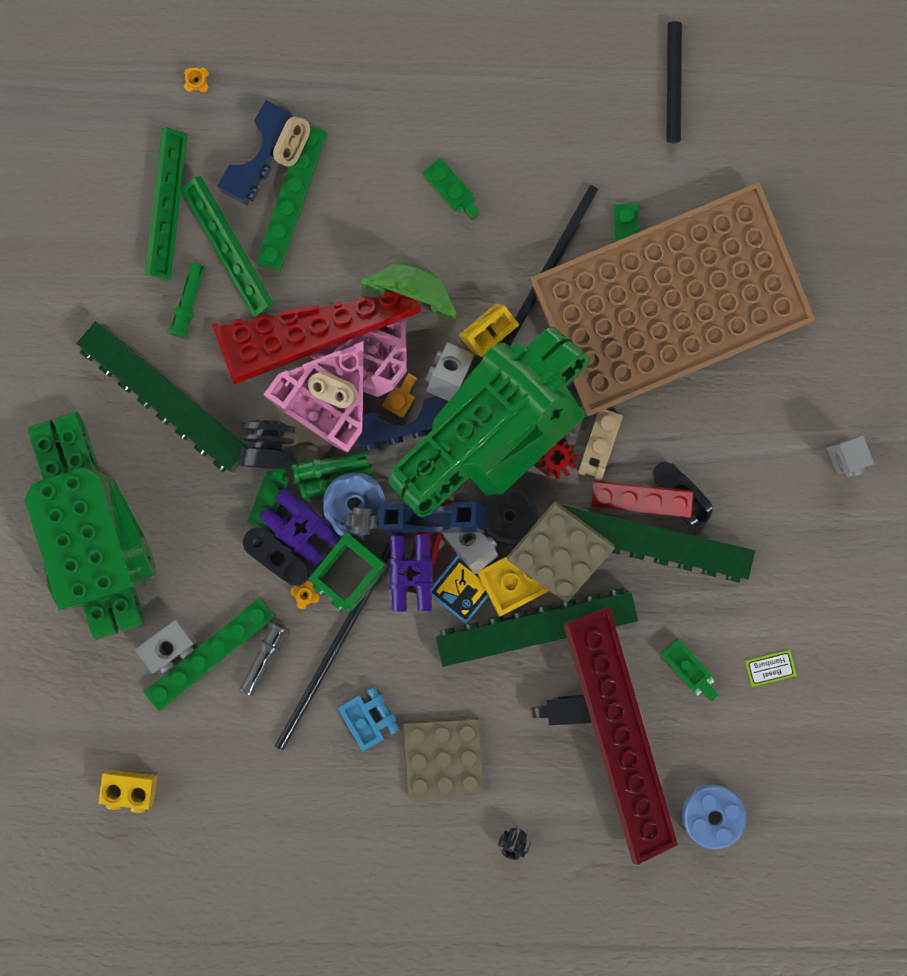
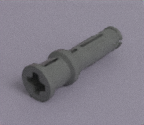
(268, 647)

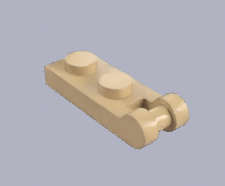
(600, 443)

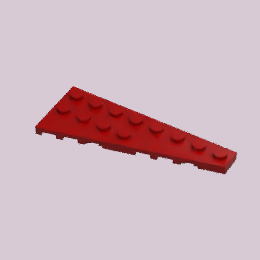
(277, 340)

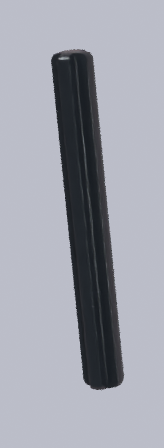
(674, 82)

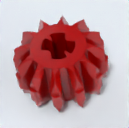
(562, 464)

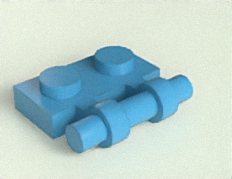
(361, 722)

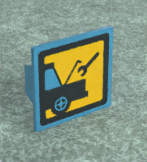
(460, 590)

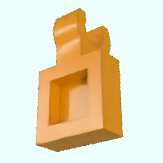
(399, 399)

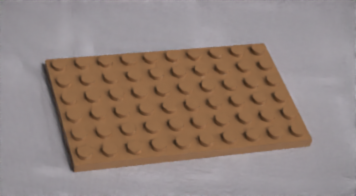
(675, 297)

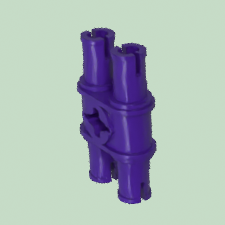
(313, 524)
(421, 563)

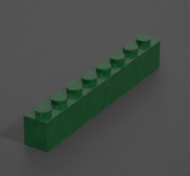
(161, 395)
(671, 546)
(528, 629)

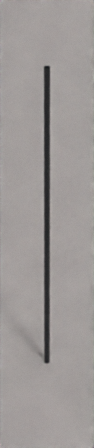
(352, 616)

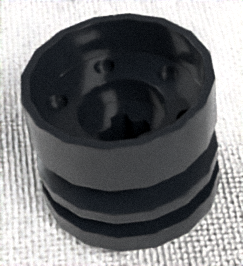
(267, 445)

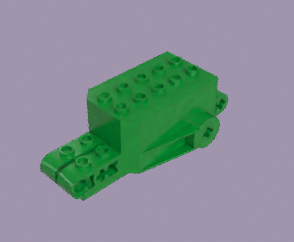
(495, 422)
(86, 530)

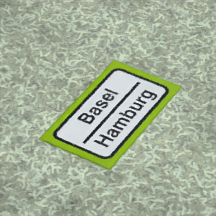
(770, 668)

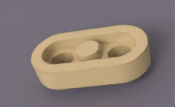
(291, 141)
(330, 389)

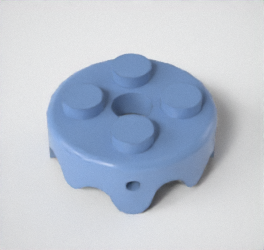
(345, 488)
(701, 803)

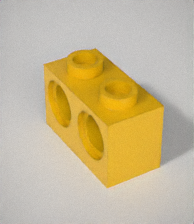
(488, 329)
(127, 783)

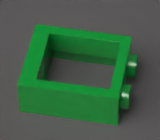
(378, 564)

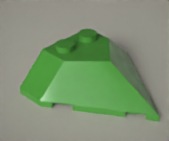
(413, 284)

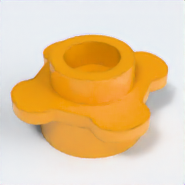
(191, 74)
(302, 601)

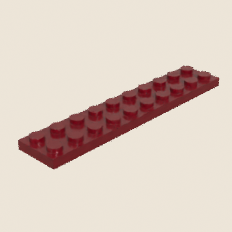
(620, 735)

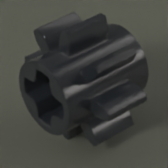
(514, 843)

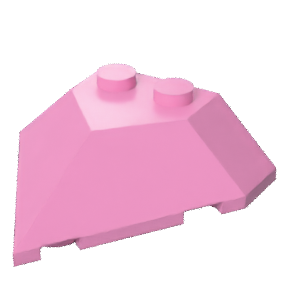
(382, 357)
(333, 424)

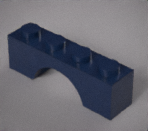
(243, 180)
(377, 431)
(452, 518)

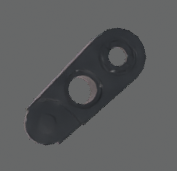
(669, 476)
(292, 570)
(563, 710)

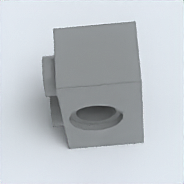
(449, 372)
(850, 456)
(475, 555)
(152, 650)

